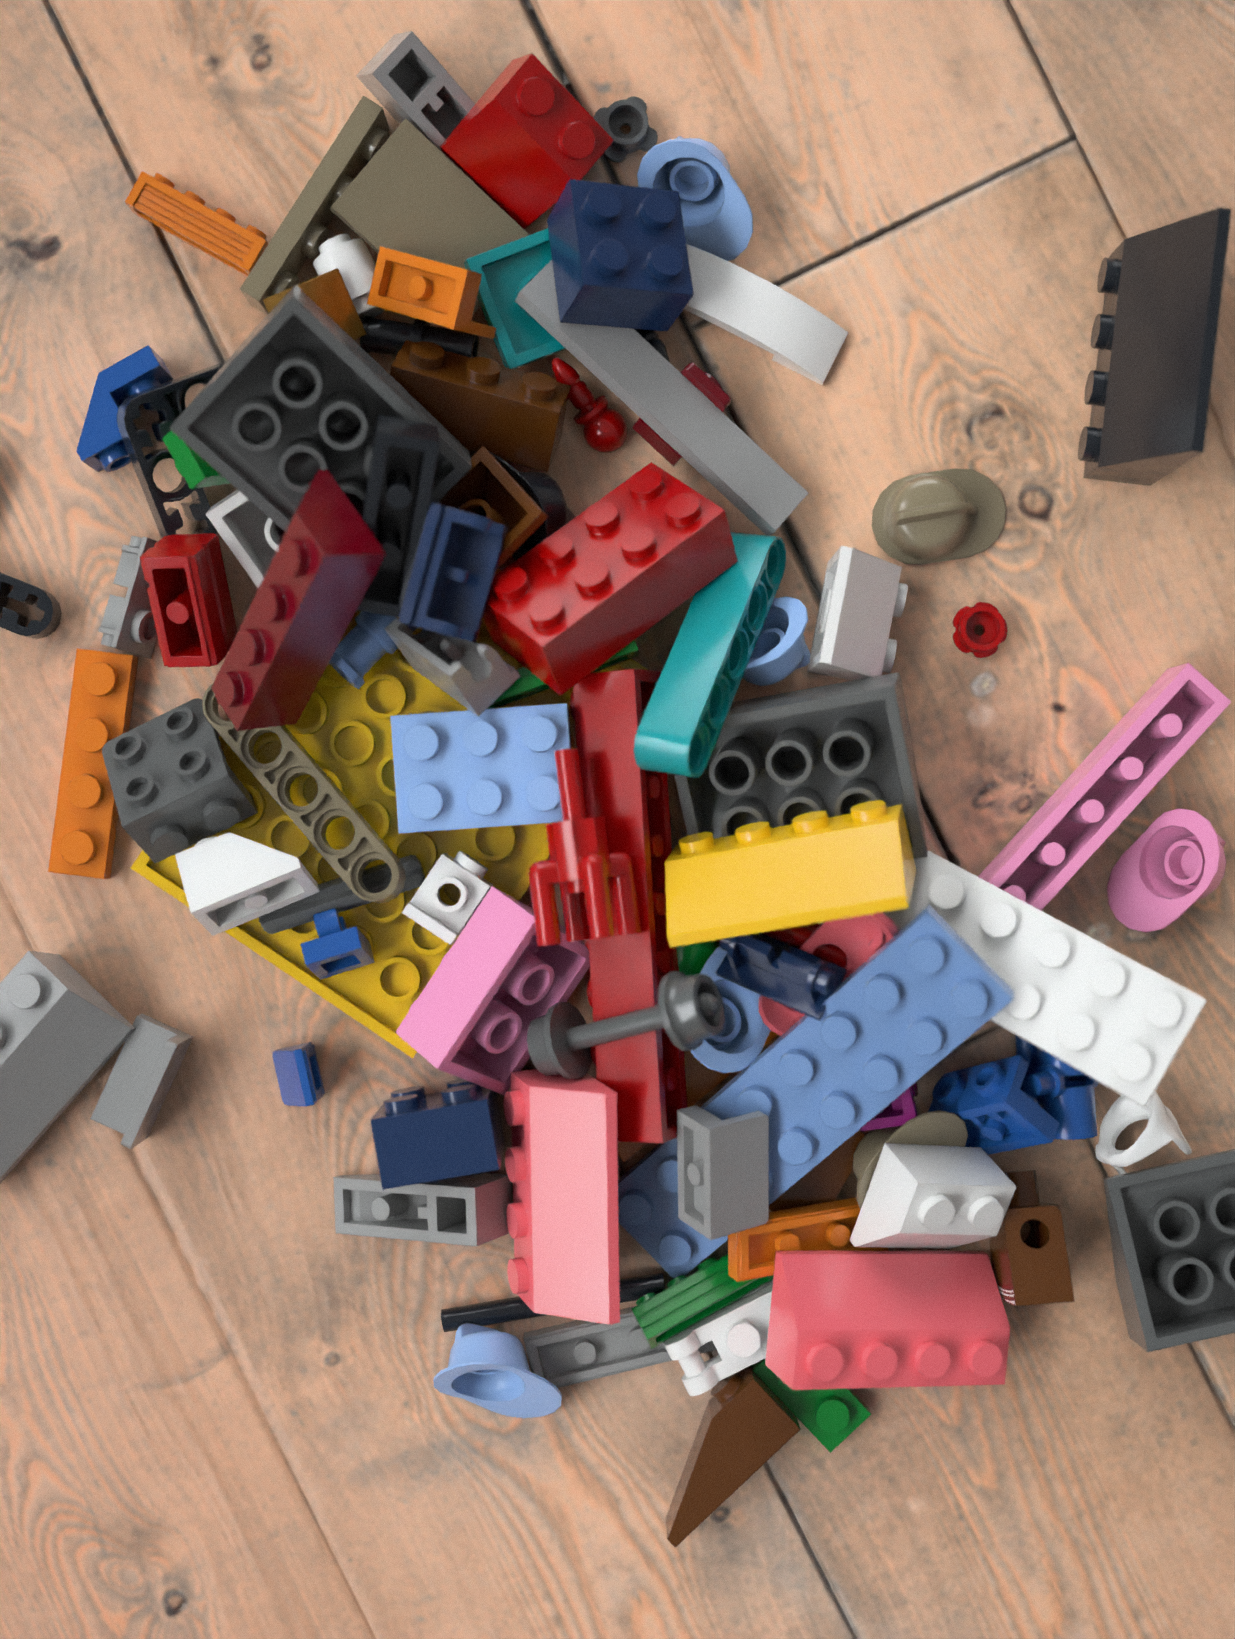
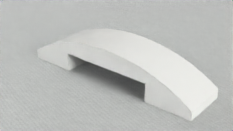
(763, 315)

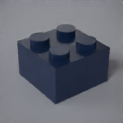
(619, 256)
(437, 1134)

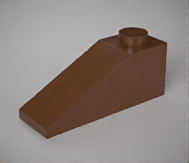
(734, 1440)

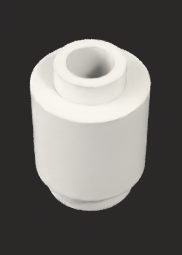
(355, 267)

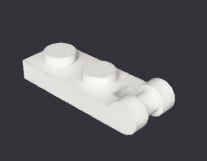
(738, 1335)

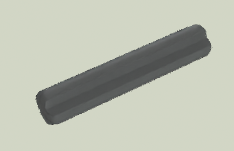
(339, 896)

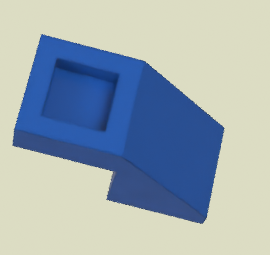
(100, 438)

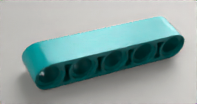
(709, 660)

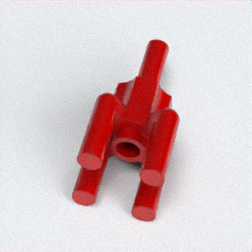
(581, 866)

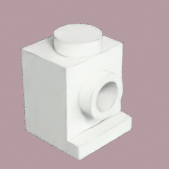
(444, 919)

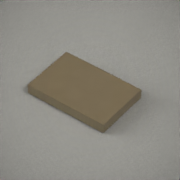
(423, 204)

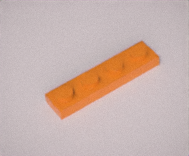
(85, 801)

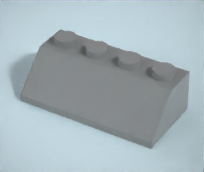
(51, 1046)

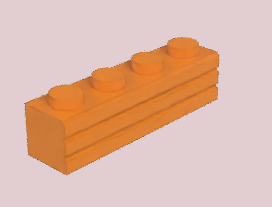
(196, 224)

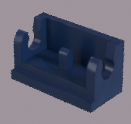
(453, 572)

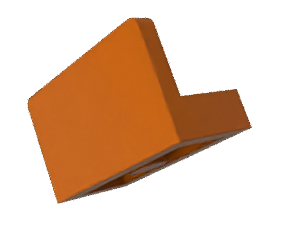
(427, 291)

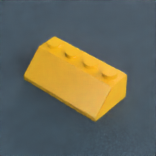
(789, 874)

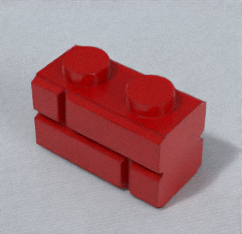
(190, 599)

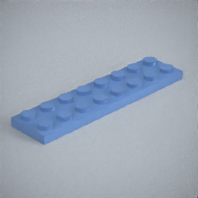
(830, 1074)

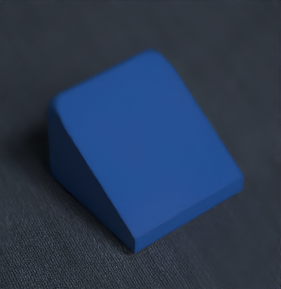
(298, 1075)

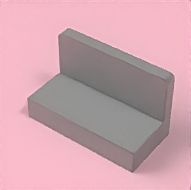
(141, 1079)
(722, 1171)

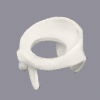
(1160, 1130)

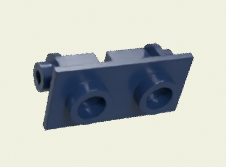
(780, 972)

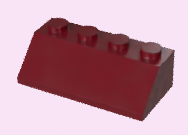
(299, 610)

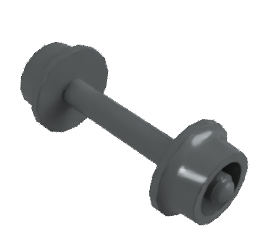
(686, 1008)

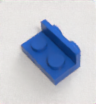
(994, 1107)

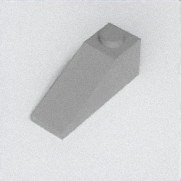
(416, 88)
(446, 1211)

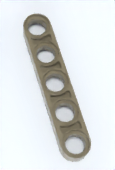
(316, 816)

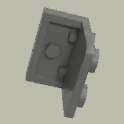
(174, 782)

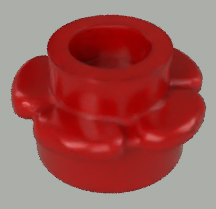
(994, 629)

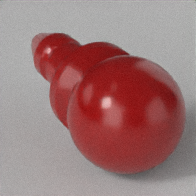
(603, 426)

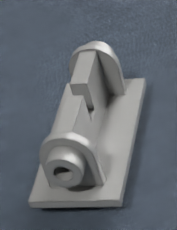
(129, 620)

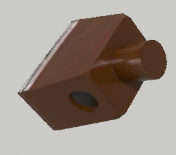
(1035, 1268)

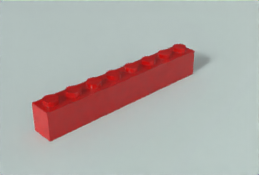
(628, 969)

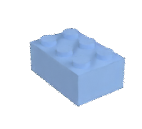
(479, 769)

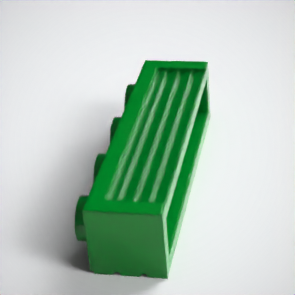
(690, 1300)

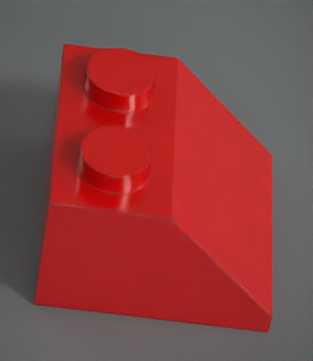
(526, 140)

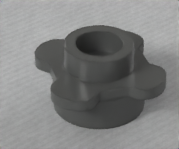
(630, 113)

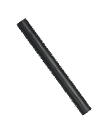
(515, 1309)

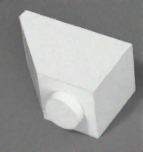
(239, 880)

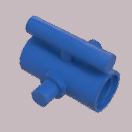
(1060, 1092)

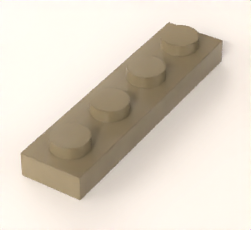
(310, 215)

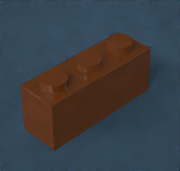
(486, 403)

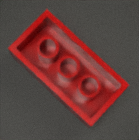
(608, 576)

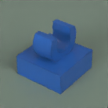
(336, 948)

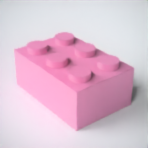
(489, 991)

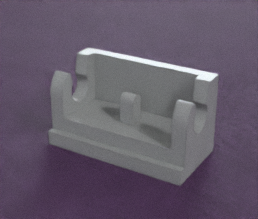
(460, 668)

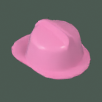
(1166, 871)

